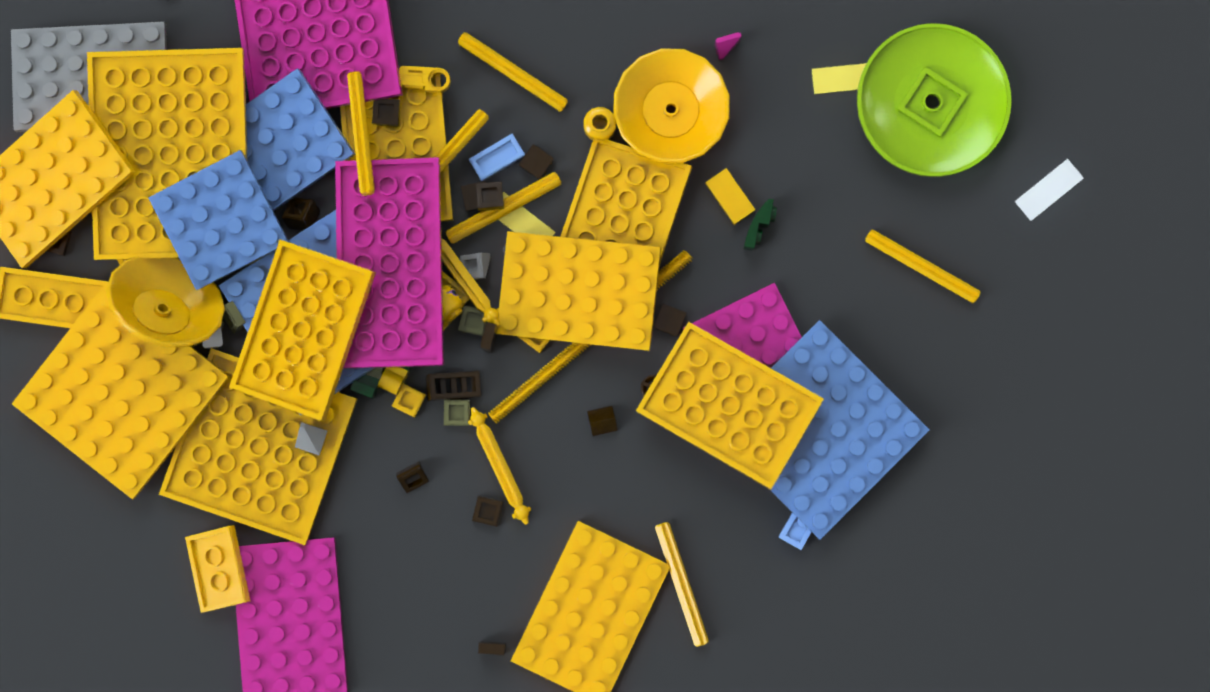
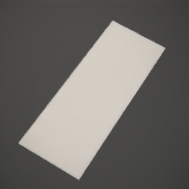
(1049, 189)

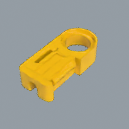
(421, 77)

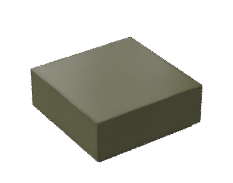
(233, 317)
(471, 321)
(456, 412)

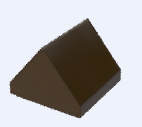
(602, 420)
(412, 477)

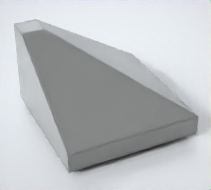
(476, 264)
(310, 438)

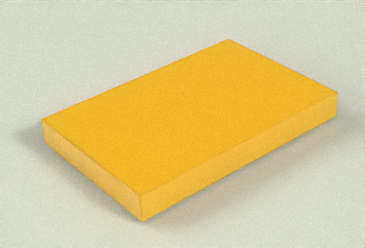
(217, 569)

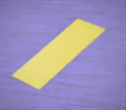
(837, 78)
(525, 222)

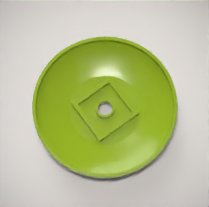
(941, 64)

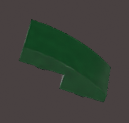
(763, 217)

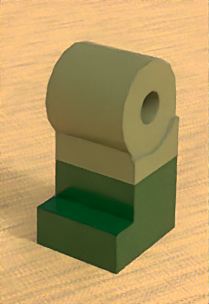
(368, 384)

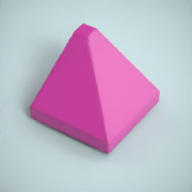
(726, 44)

